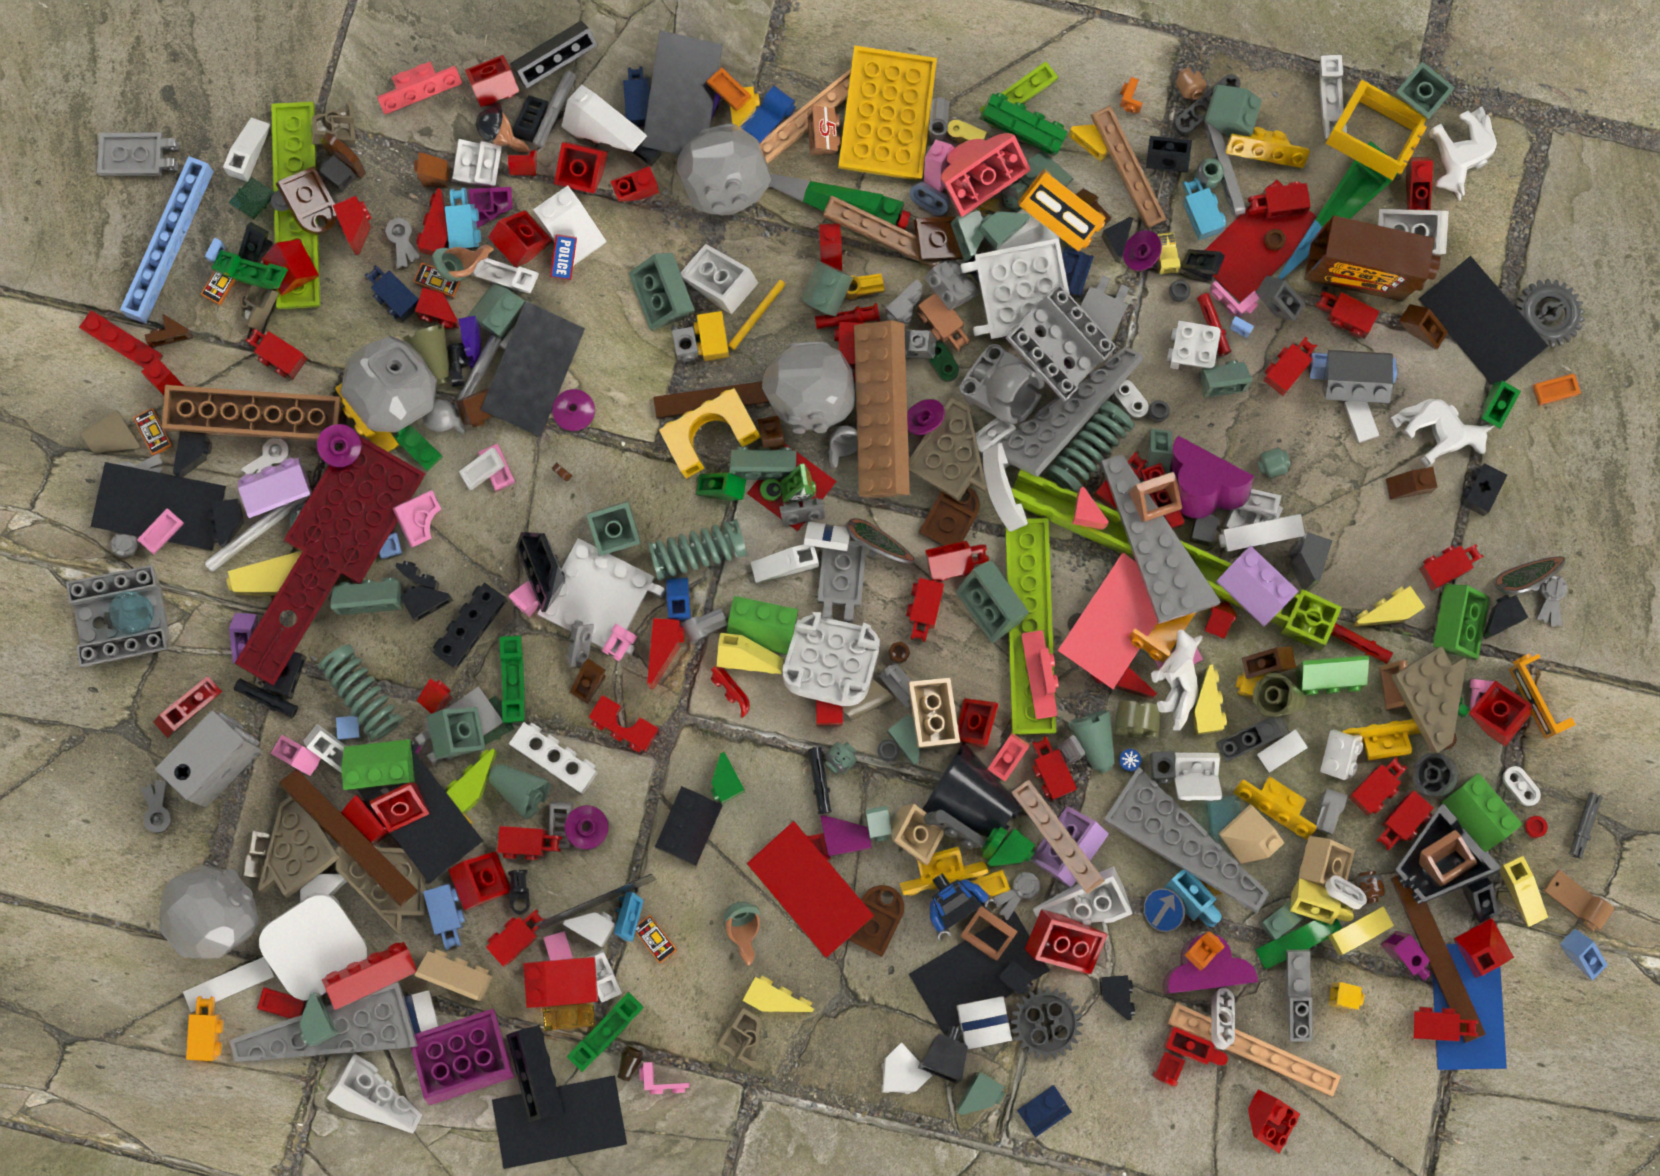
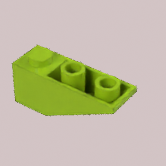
(470, 788)

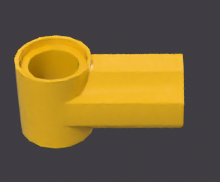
(866, 286)

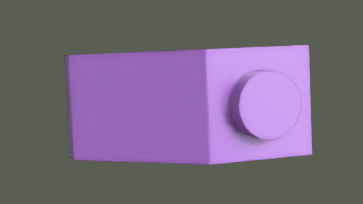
(241, 631)

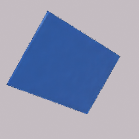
(1486, 997)

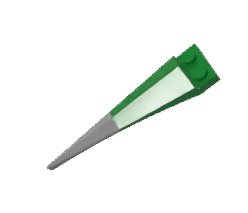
(818, 194)

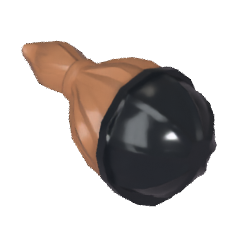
(496, 128)

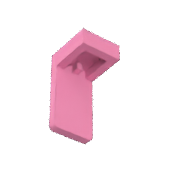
(1233, 308)
(647, 1075)

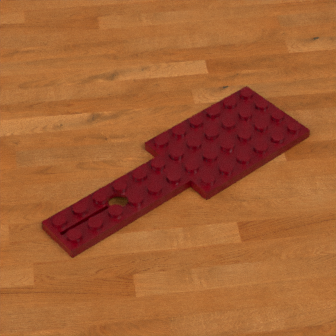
(338, 536)

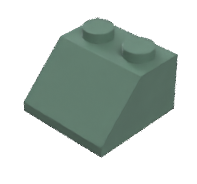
(1425, 90)
(1233, 110)
(1041, 161)
(826, 288)
(498, 310)
(1225, 379)
(613, 528)
(456, 732)

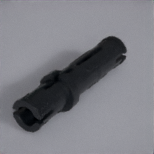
(273, 701)
(817, 759)

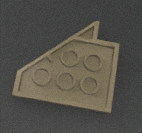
(950, 454)
(1432, 695)

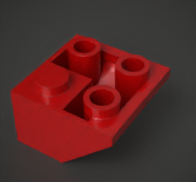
(1483, 948)
(1271, 1120)

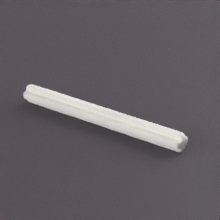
(252, 533)

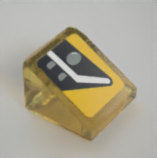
(989, 207)

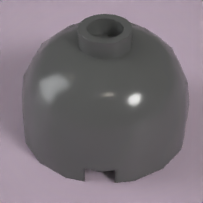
(1435, 774)

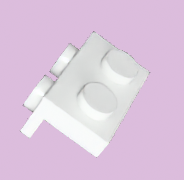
(1341, 754)

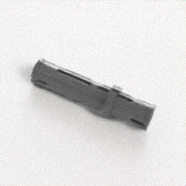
(1582, 834)

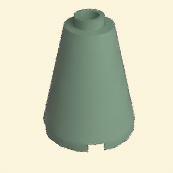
(1096, 738)
(519, 788)

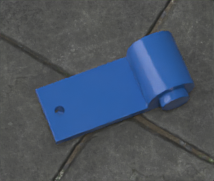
(773, 110)

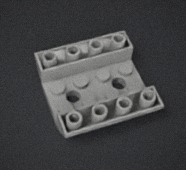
(1066, 335)
(93, 598)

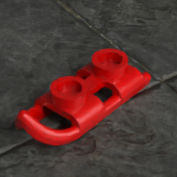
(733, 691)

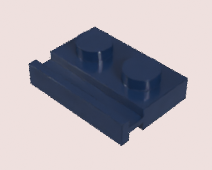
(1076, 268)
(1044, 1111)

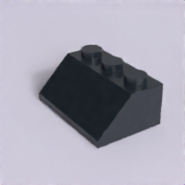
(688, 826)

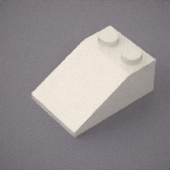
(567, 216)
(1422, 222)
(719, 278)

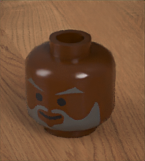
(1371, 885)

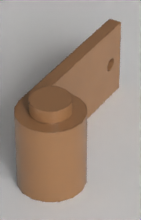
(1588, 908)

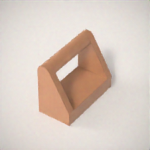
(1166, 482)
(1391, 695)
(1441, 849)
(996, 923)

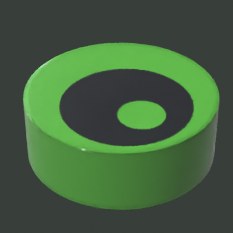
(770, 489)

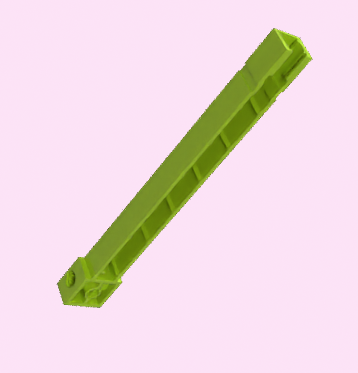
(1302, 618)

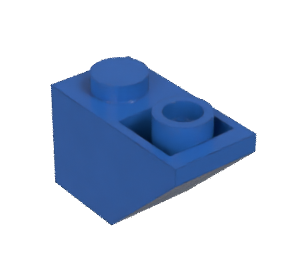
(678, 599)

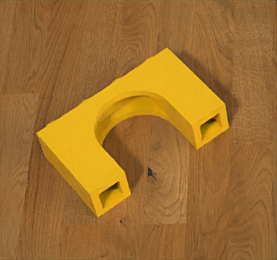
(680, 433)

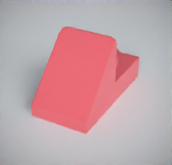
(1008, 757)

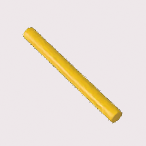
(756, 314)

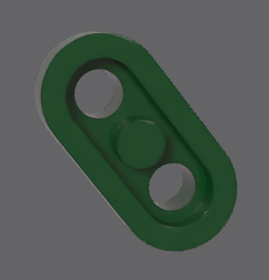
(943, 360)

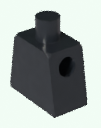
(946, 1056)

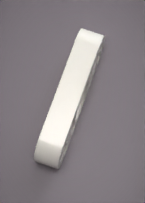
(1217, 1025)

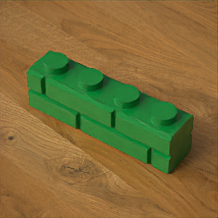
(1023, 124)

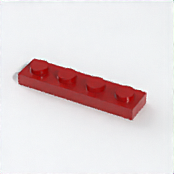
(119, 340)

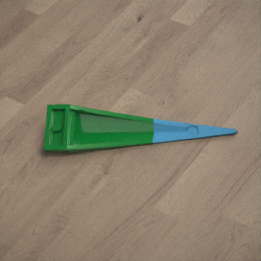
(1353, 193)

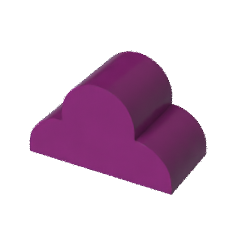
(1207, 480)
(1219, 972)

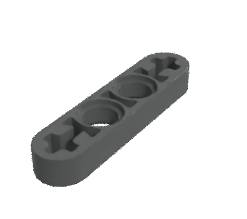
(1203, 102)

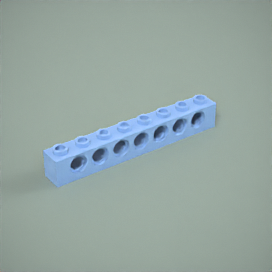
(167, 240)

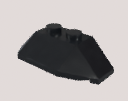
(541, 567)

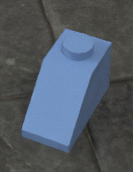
(1584, 953)

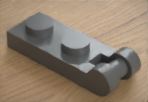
(954, 829)

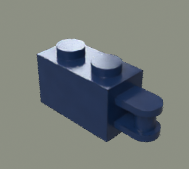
(636, 97)
(392, 293)

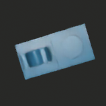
(628, 916)

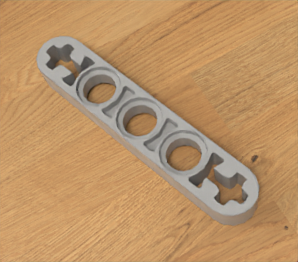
(1229, 180)

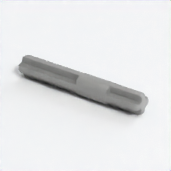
(554, 108)
(479, 368)

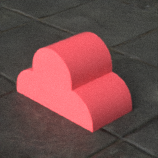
(982, 169)

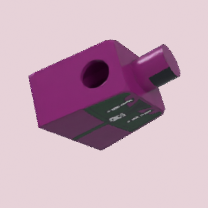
(1407, 954)

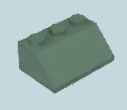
(661, 290)
(762, 463)
(367, 597)
(991, 601)
(980, 1094)

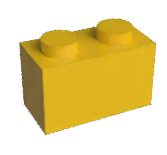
(712, 336)

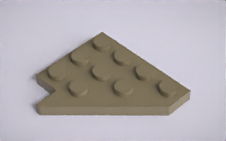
(296, 850)
(375, 895)

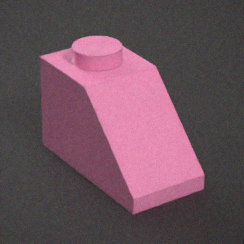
(936, 163)
(525, 599)
(296, 755)

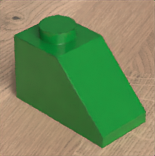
(1499, 403)
(721, 486)
(725, 781)
(1013, 851)

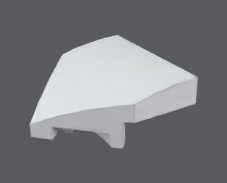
(902, 1072)

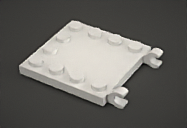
(1015, 281)
(600, 593)

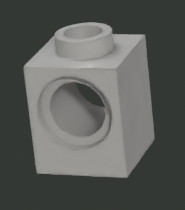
(685, 335)

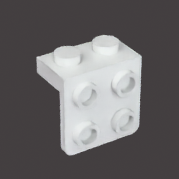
(1194, 345)
(1197, 776)

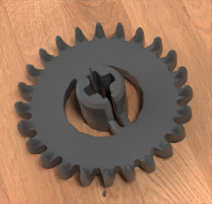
(1566, 301)

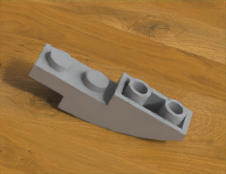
(1298, 995)

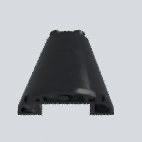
(973, 795)
(1420, 882)

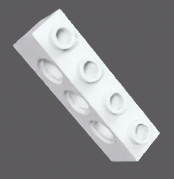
(522, 742)

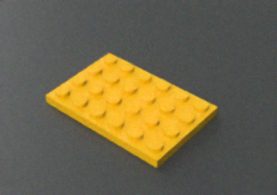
(887, 113)

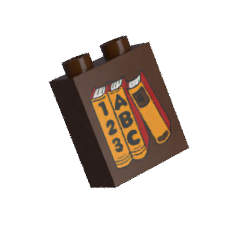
(1371, 259)

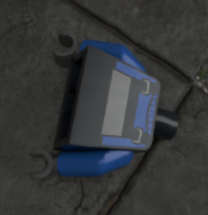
(955, 903)

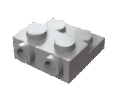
(951, 284)
(902, 307)

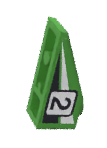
(798, 485)

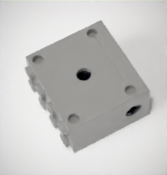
(209, 758)

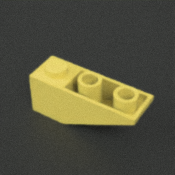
(1395, 610)
(744, 654)
(1207, 710)
(1524, 890)
(770, 999)

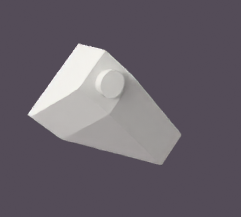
(596, 120)
(1104, 903)
(369, 1095)

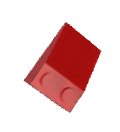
(665, 643)
(1065, 942)
(560, 982)

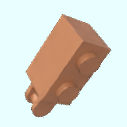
(943, 323)

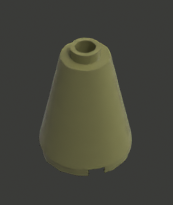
(433, 348)
(1278, 696)

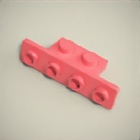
(417, 85)
(1040, 674)

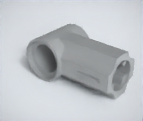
(938, 119)
(700, 627)
(1331, 806)

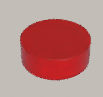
(903, 220)
(1535, 826)

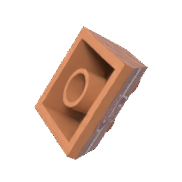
(822, 131)

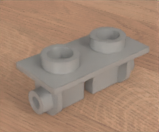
(811, 511)
(579, 650)
(897, 682)

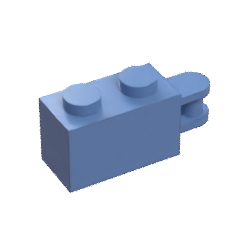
(445, 913)

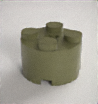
(1137, 719)

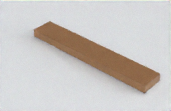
(1128, 166)
(874, 228)
(1058, 836)

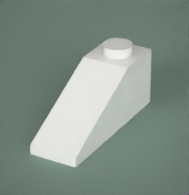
(325, 746)

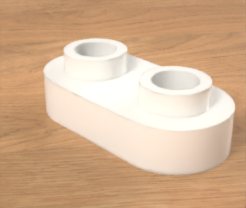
(1129, 399)
(1521, 785)
(1345, 892)

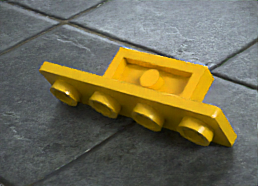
(1267, 147)
(382, 439)
(1386, 739)
(1278, 803)
(946, 862)

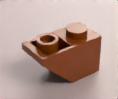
(432, 171)

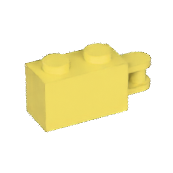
(1315, 902)

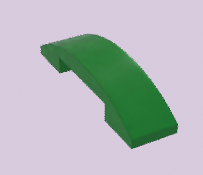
(248, 271)
(512, 679)
(1298, 939)
(605, 1032)

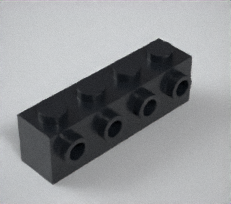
(554, 54)
(469, 626)
(534, 1073)

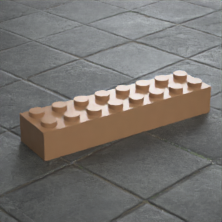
(881, 409)
(249, 413)

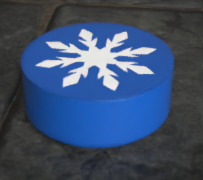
(1129, 760)

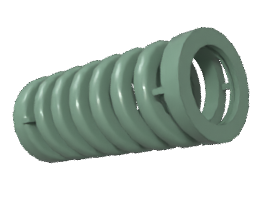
(1058, 469)
(660, 555)
(341, 655)

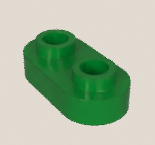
(993, 842)

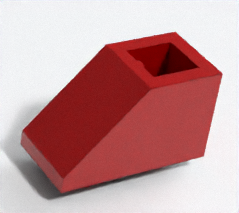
(635, 185)
(435, 308)
(434, 696)

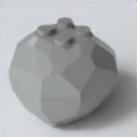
(723, 170)
(388, 385)
(810, 387)
(207, 912)

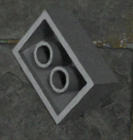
(1358, 376)
(1309, 558)

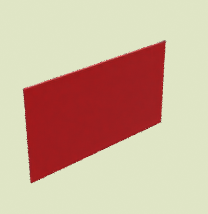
(1247, 257)
(810, 889)

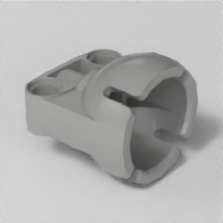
(1002, 385)

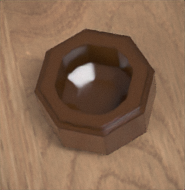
(899, 652)

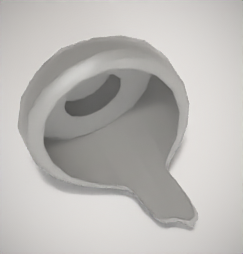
(443, 417)
(842, 443)

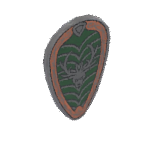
(877, 541)
(1529, 575)

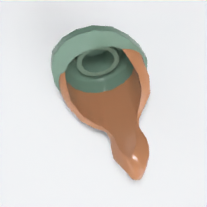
(458, 262)
(741, 926)

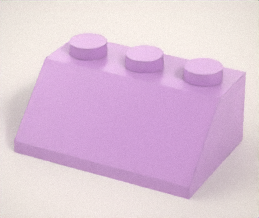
(273, 487)
(1257, 586)
(1084, 831)

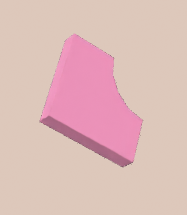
(416, 517)

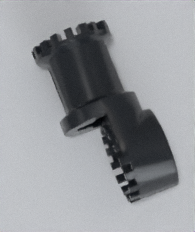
(458, 362)
(519, 891)

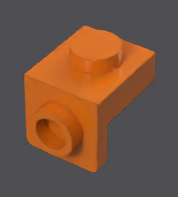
(1129, 104)
(1204, 950)

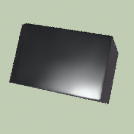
(1116, 238)

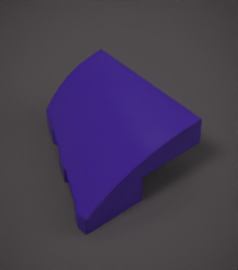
(471, 338)

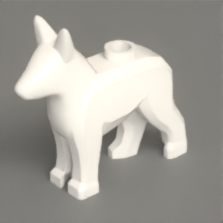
(1466, 154)
(1446, 428)
(1182, 678)

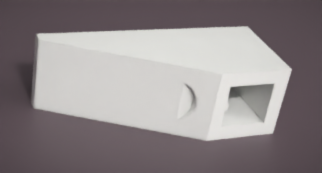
(246, 150)
(785, 563)

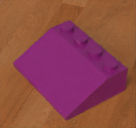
(461, 1057)

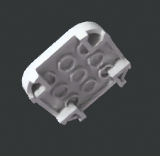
(831, 660)
(310, 944)

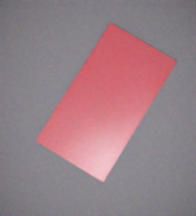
(1101, 633)

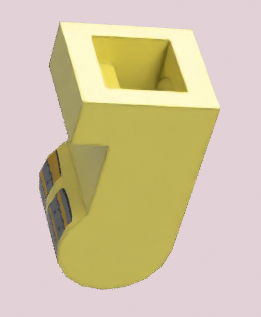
(962, 132)
(1168, 260)

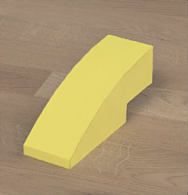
(1360, 931)

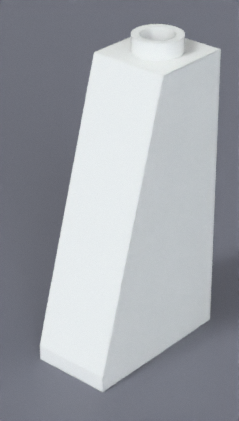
(1262, 532)

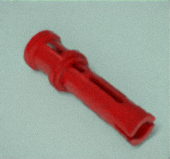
(857, 315)

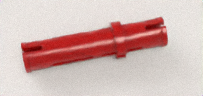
(1212, 320)
(1361, 643)

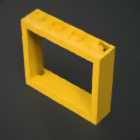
(1391, 108)

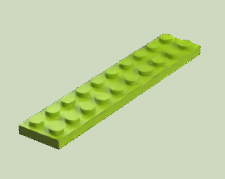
(291, 155)
(1031, 581)

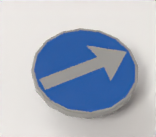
(1164, 909)

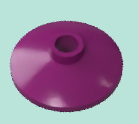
(1136, 248)
(925, 416)
(573, 420)
(341, 435)
(597, 827)

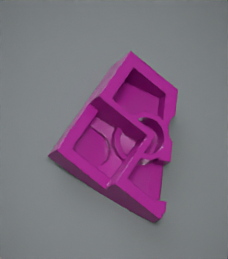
(491, 202)
(844, 836)

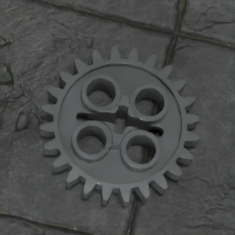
(1066, 1018)

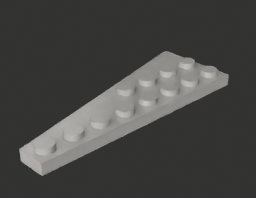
(1059, 421)
(1165, 566)
(1162, 826)
(364, 1025)

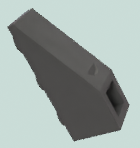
(1252, 737)

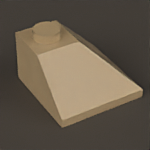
(914, 834)
(1251, 836)

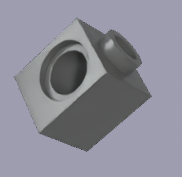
(337, 173)
(1204, 530)
(1166, 757)

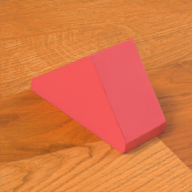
(1087, 512)

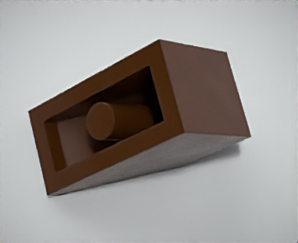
(1423, 325)
(470, 409)
(1412, 483)
(1269, 661)

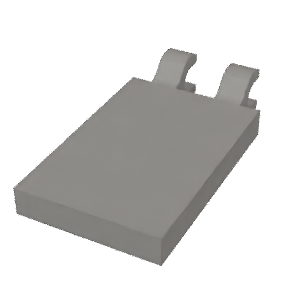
(135, 154)
(1105, 309)
(842, 579)
(488, 717)

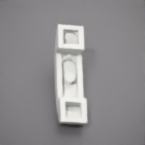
(1331, 92)
(504, 275)
(999, 488)

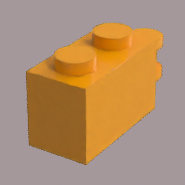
(204, 1032)

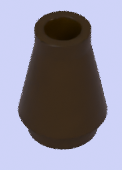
(629, 1062)

